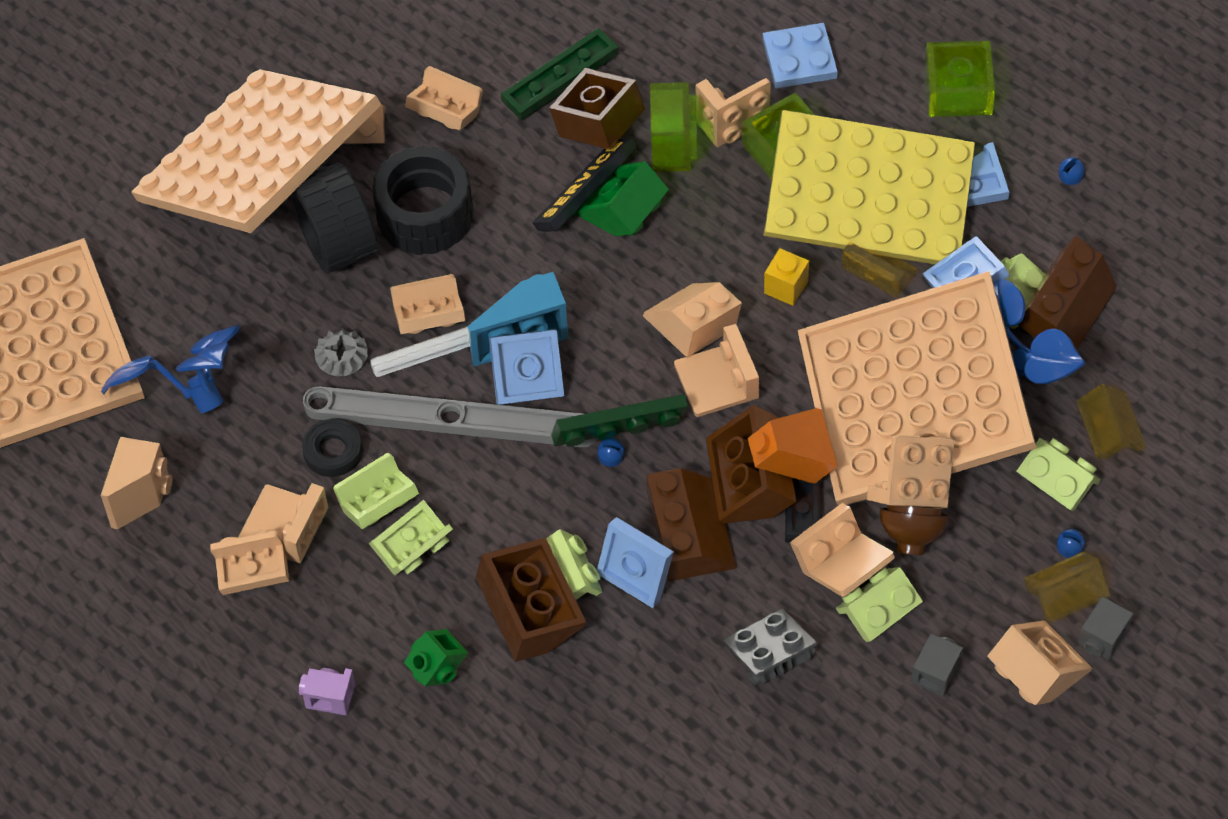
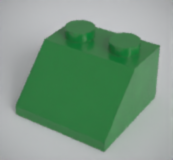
(624, 200)

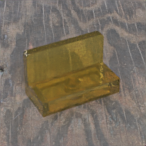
(883, 272)
(1110, 421)
(1068, 586)

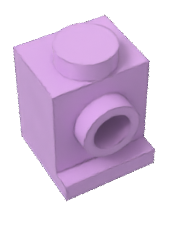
(327, 690)

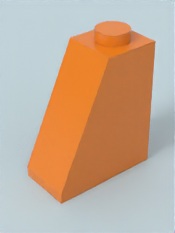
(795, 446)

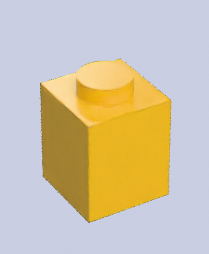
(786, 277)

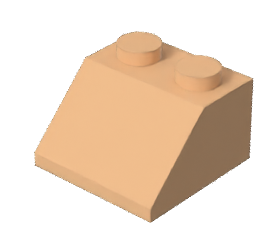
(695, 316)
(135, 481)
(1038, 661)

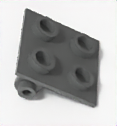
(769, 644)

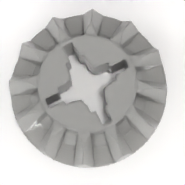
(352, 358)

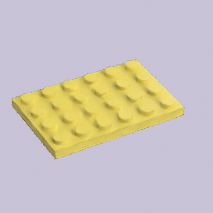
(868, 187)

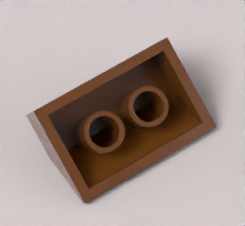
(1070, 293)
(739, 486)
(689, 523)
(529, 598)

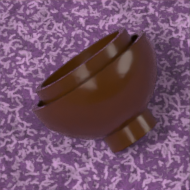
(913, 526)

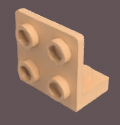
(723, 118)
(719, 375)
(916, 473)
(289, 514)
(838, 553)

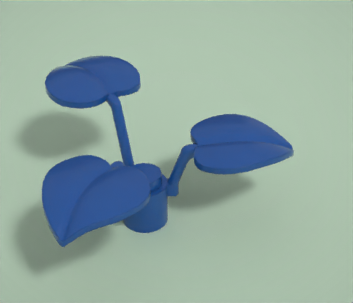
(1051, 352)
(202, 387)

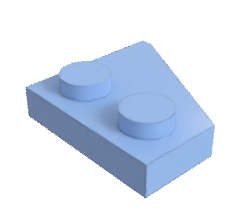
(987, 178)

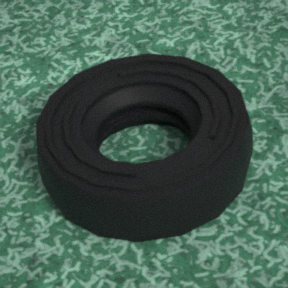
(326, 430)

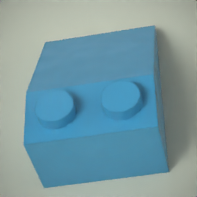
(528, 307)

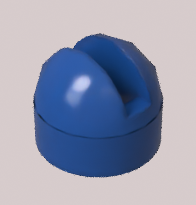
(1075, 174)
(608, 453)
(1067, 543)

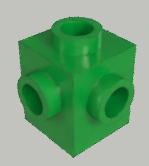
(435, 658)

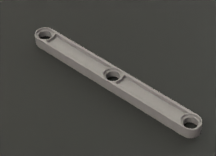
(426, 415)

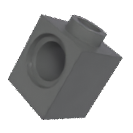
(1105, 629)
(937, 664)

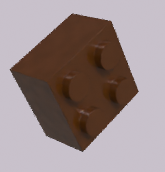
(597, 108)

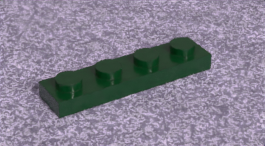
(558, 73)
(618, 420)

